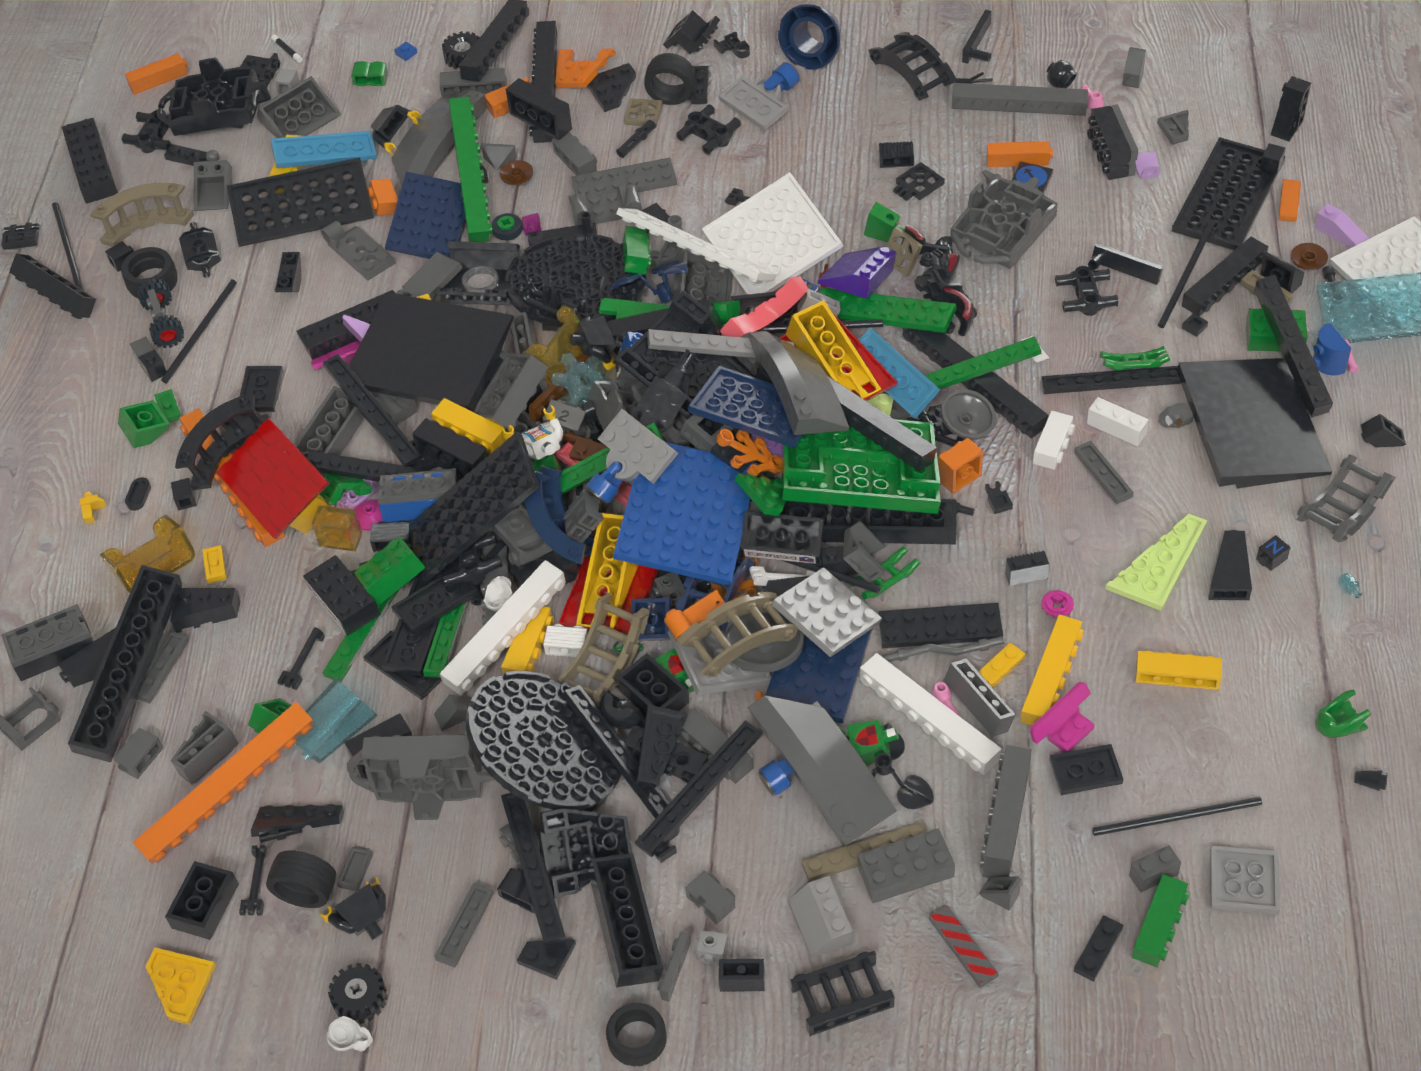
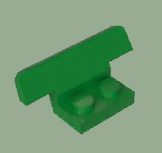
(627, 308)
(334, 490)

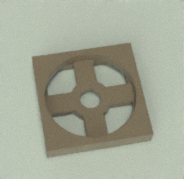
(643, 105)
(912, 257)

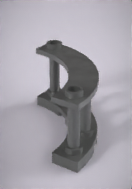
(1338, 526)

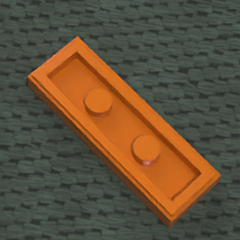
(1289, 200)

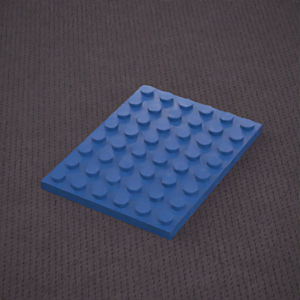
(686, 518)

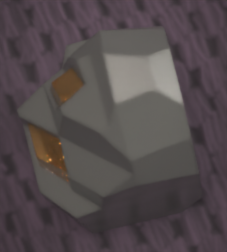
(1176, 416)

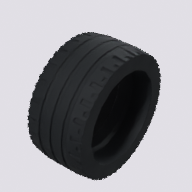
(674, 65)
(147, 259)
(301, 879)

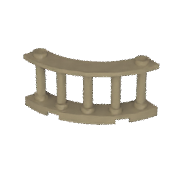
(143, 219)
(730, 612)
(621, 662)

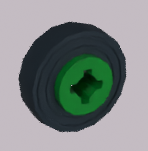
(506, 226)

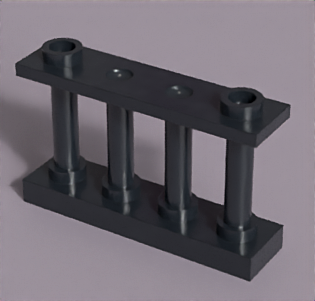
(848, 1013)

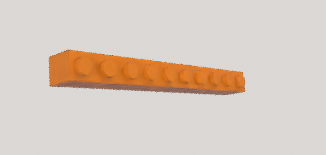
(260, 533)
(223, 783)

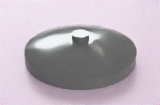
(769, 656)

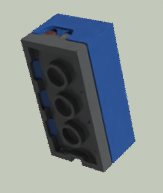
(409, 494)

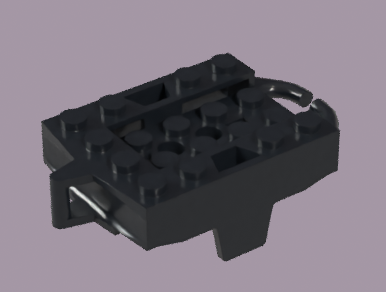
(213, 99)

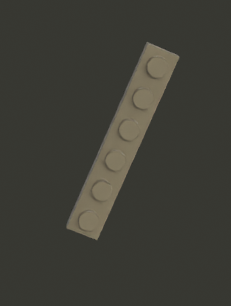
(846, 857)

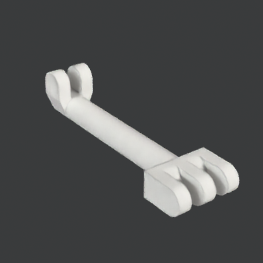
(761, 577)

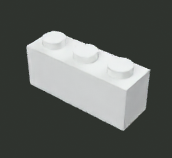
(1117, 421)
(1053, 440)

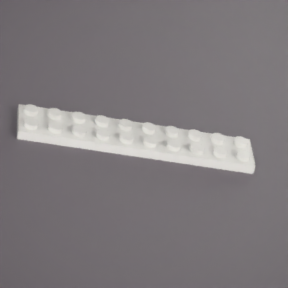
(698, 246)

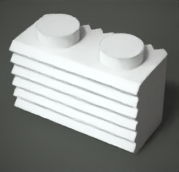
(564, 640)

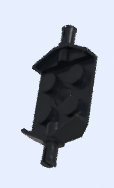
(203, 256)

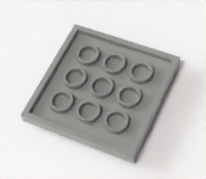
(826, 611)
(729, 679)

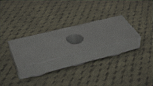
(673, 966)

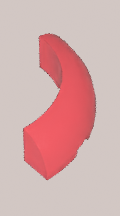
(768, 311)

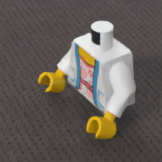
(542, 439)

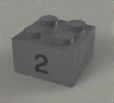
(570, 418)

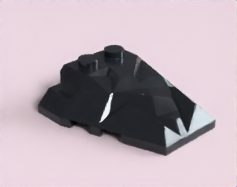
(573, 839)

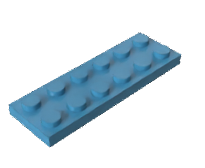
(322, 149)
(913, 388)

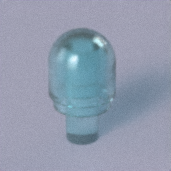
(1350, 585)

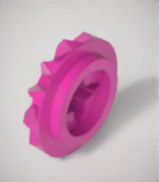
(1057, 597)

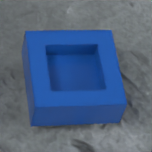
(405, 51)

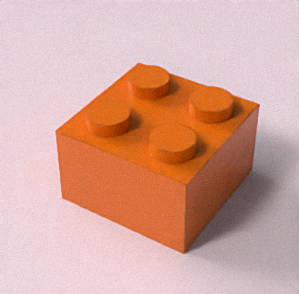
(960, 465)

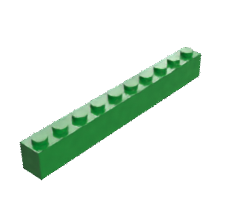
(469, 170)

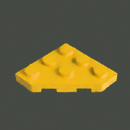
(179, 982)

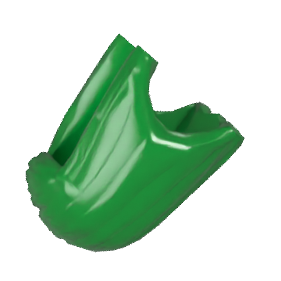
(1340, 719)

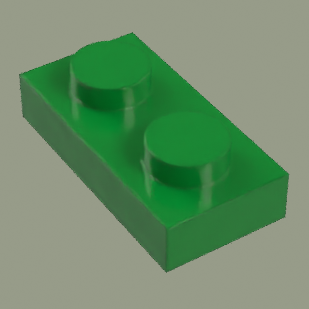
(168, 405)

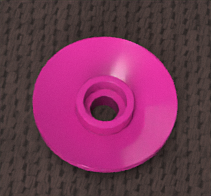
(367, 518)

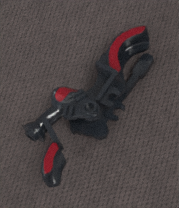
(938, 278)

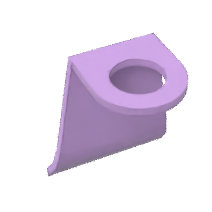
(1147, 165)

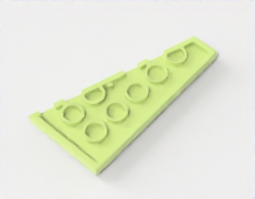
(1160, 566)

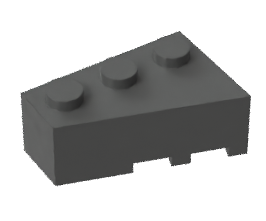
(205, 747)

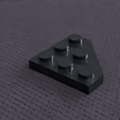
(612, 85)

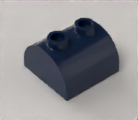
(656, 628)

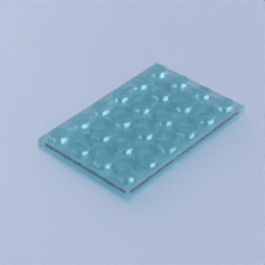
(1373, 307)

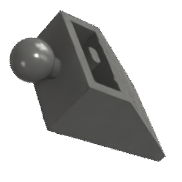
(211, 183)

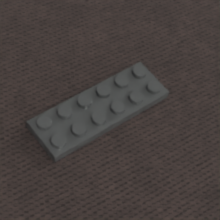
(645, 175)

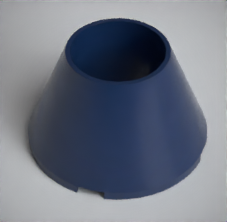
(800, 45)

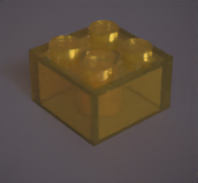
(337, 528)

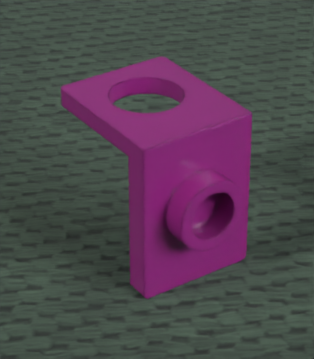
(531, 223)

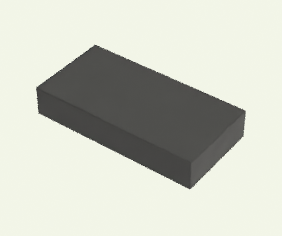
(354, 869)

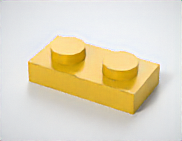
(214, 564)

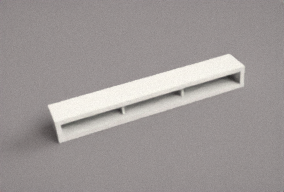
(503, 628)
(930, 714)

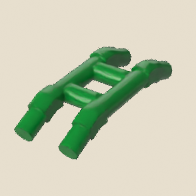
(1123, 361)
(896, 575)

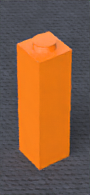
(156, 73)
(1011, 153)

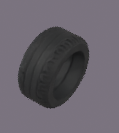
(632, 1013)

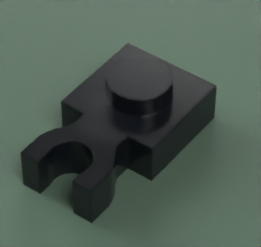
(998, 499)

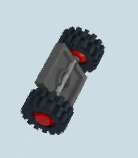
(164, 330)

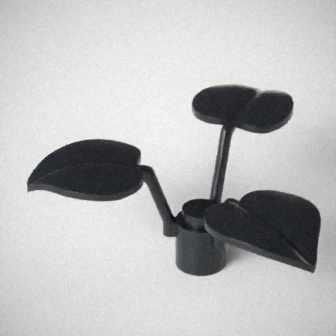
(915, 790)

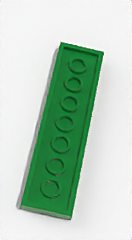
(893, 310)

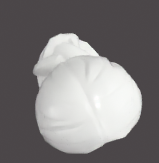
(497, 593)
(347, 1034)

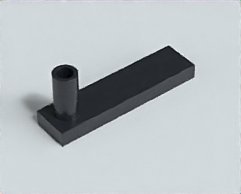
(970, 49)
(586, 227)
(1125, 263)

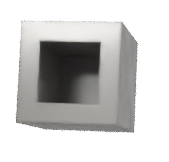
(286, 79)

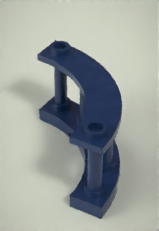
(547, 516)
(741, 572)

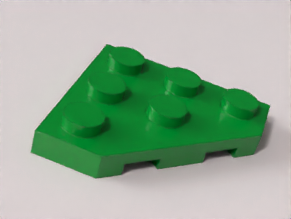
(763, 492)

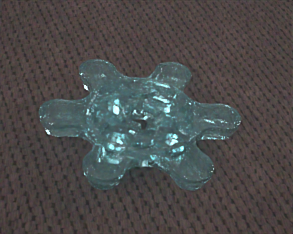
(572, 378)

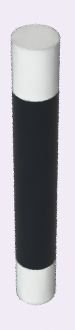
(286, 48)

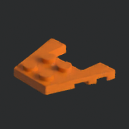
(579, 73)

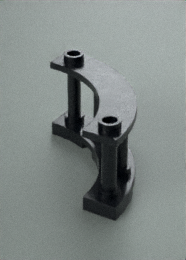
(920, 47)
(223, 444)

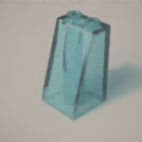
(336, 718)

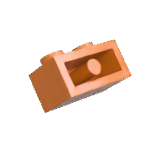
(382, 196)

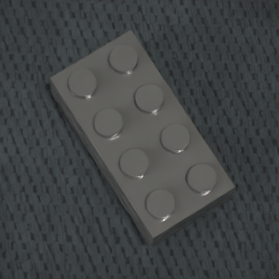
(906, 865)

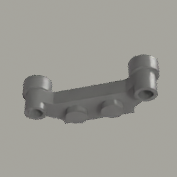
(670, 250)

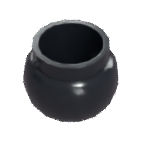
(1061, 74)

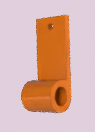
(680, 621)

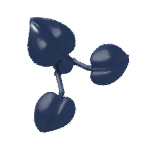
(663, 289)

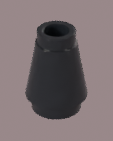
(1372, 779)

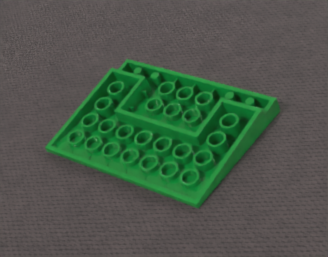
(859, 473)

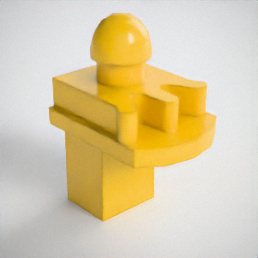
(89, 504)

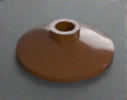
(516, 172)
(1309, 256)

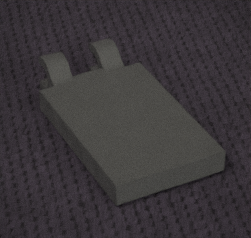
(432, 274)

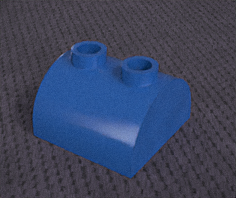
(1331, 351)

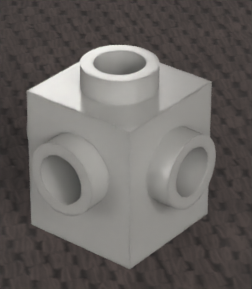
(711, 946)

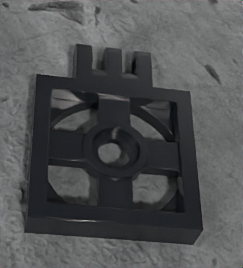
(908, 190)

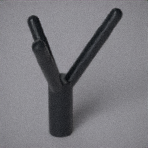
(974, 79)

